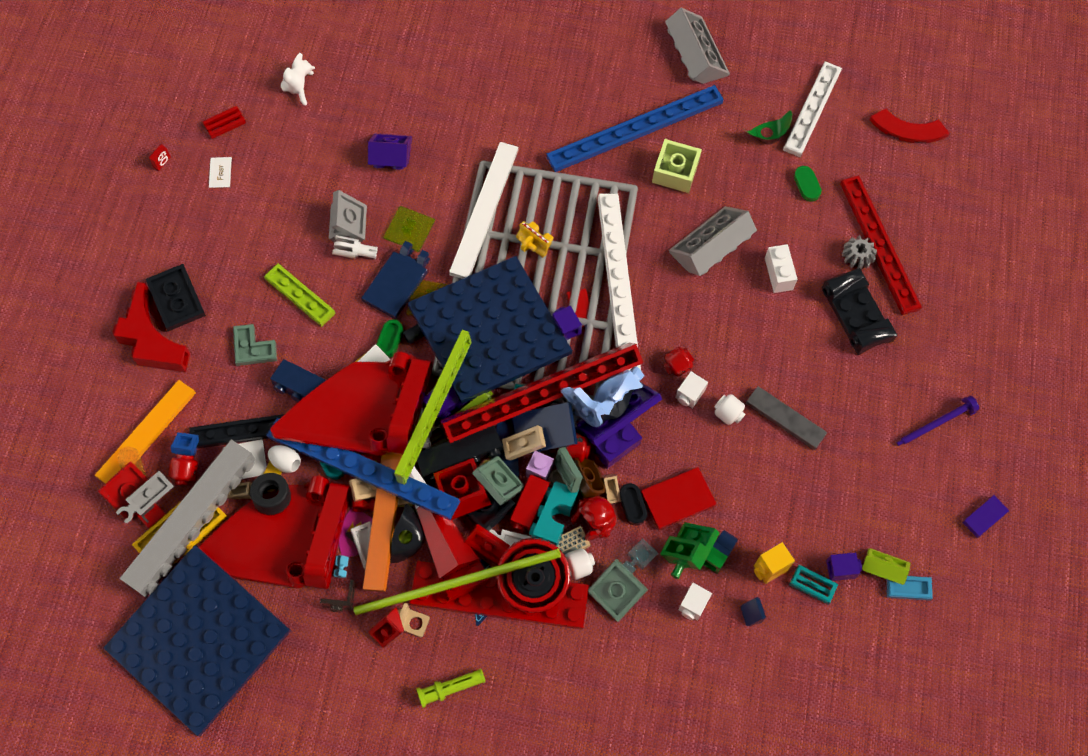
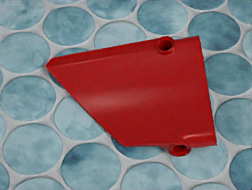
(361, 407)
(288, 543)

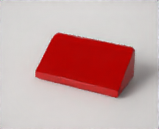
(387, 628)

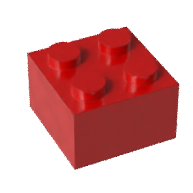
(462, 484)

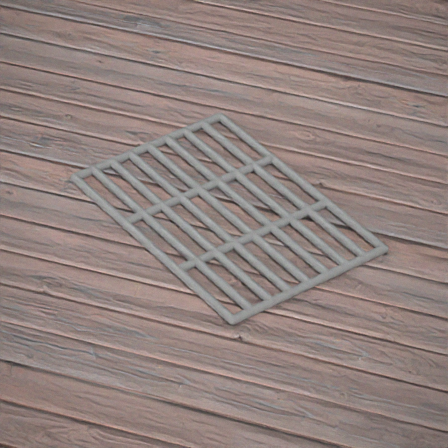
(562, 246)

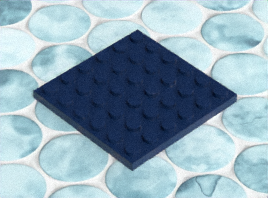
(505, 322)
(197, 640)

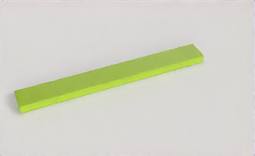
(432, 408)

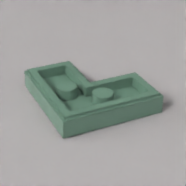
(248, 350)

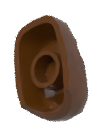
(592, 481)

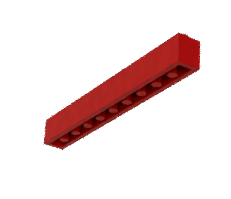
(540, 392)

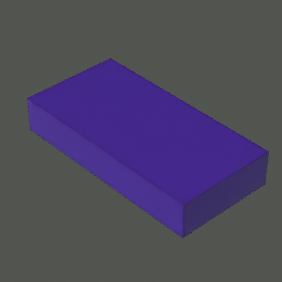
(985, 516)

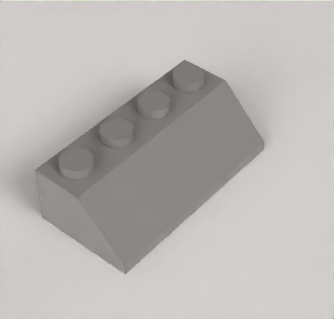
(696, 46)
(713, 240)

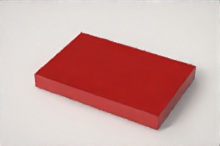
(678, 498)

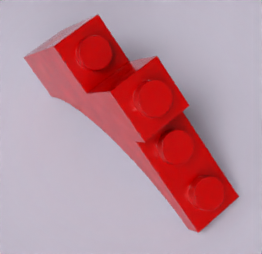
(149, 346)

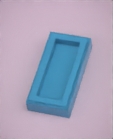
(914, 588)

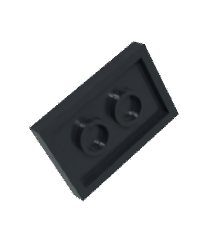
(175, 297)

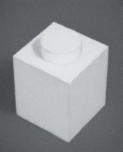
(691, 390)
(694, 602)

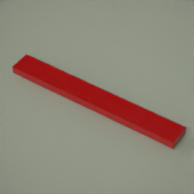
(886, 256)

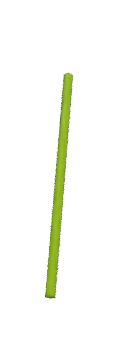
(459, 581)

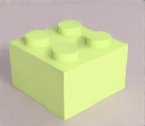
(676, 165)

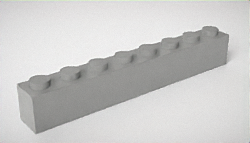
(188, 519)

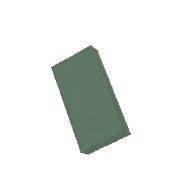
(568, 470)

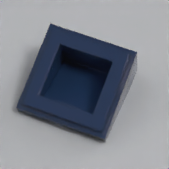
(753, 612)

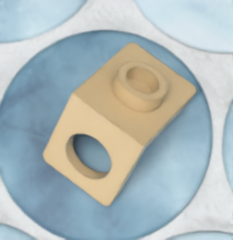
(407, 615)

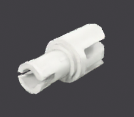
(352, 248)

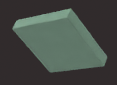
(498, 480)
(617, 590)

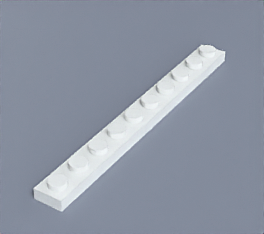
(617, 270)

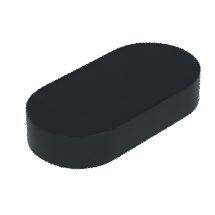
(633, 504)

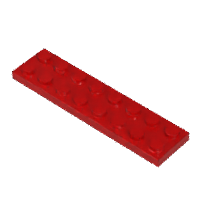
(489, 602)

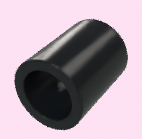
(413, 334)

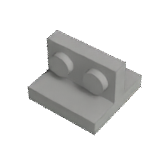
(347, 217)

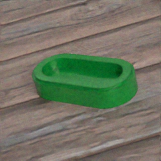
(807, 183)
(390, 337)

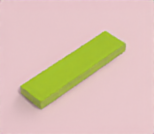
(299, 295)

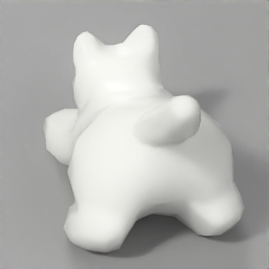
(294, 78)

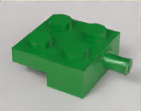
(689, 547)

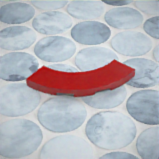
(909, 131)

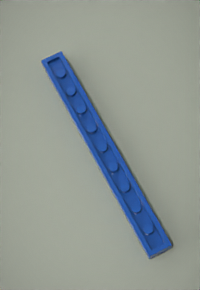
(634, 128)
(378, 476)

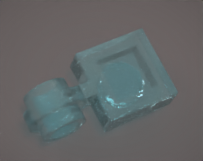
(641, 555)

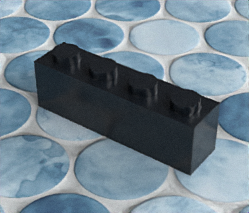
(479, 446)

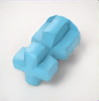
(341, 562)

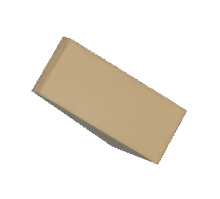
(612, 488)
(242, 491)

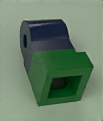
(720, 551)

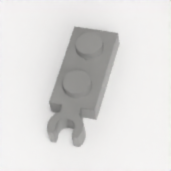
(146, 495)

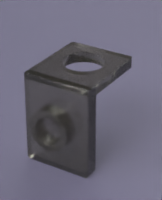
(338, 605)

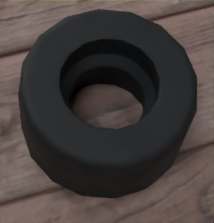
(266, 482)

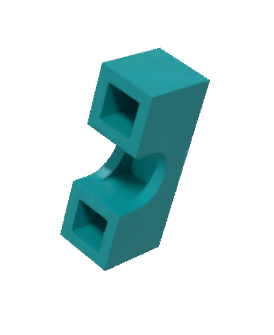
(558, 501)

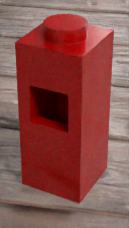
(529, 504)

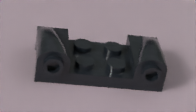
(858, 311)

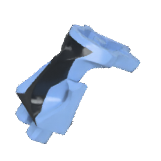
(610, 399)

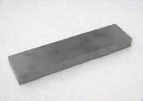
(786, 418)

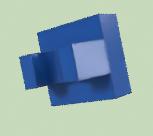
(185, 444)

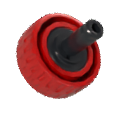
(536, 586)

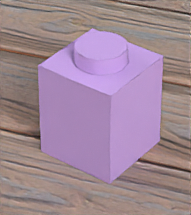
(540, 465)

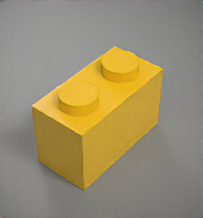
(773, 563)

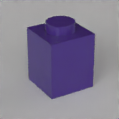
(567, 322)
(843, 566)

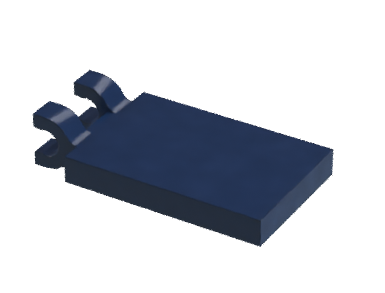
(397, 281)

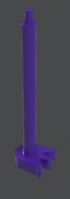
(970, 404)

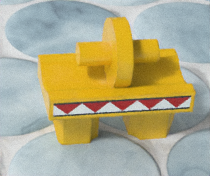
(532, 239)

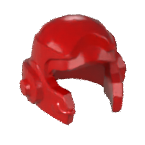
(598, 514)

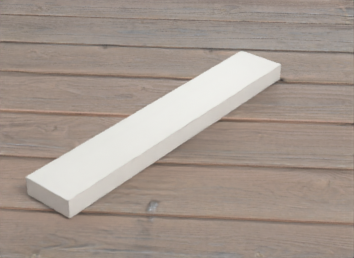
(812, 109)

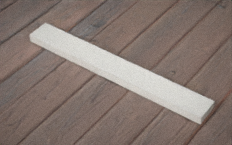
(484, 211)

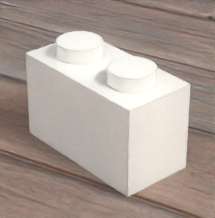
(780, 268)

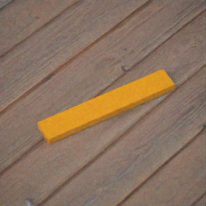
(150, 427)

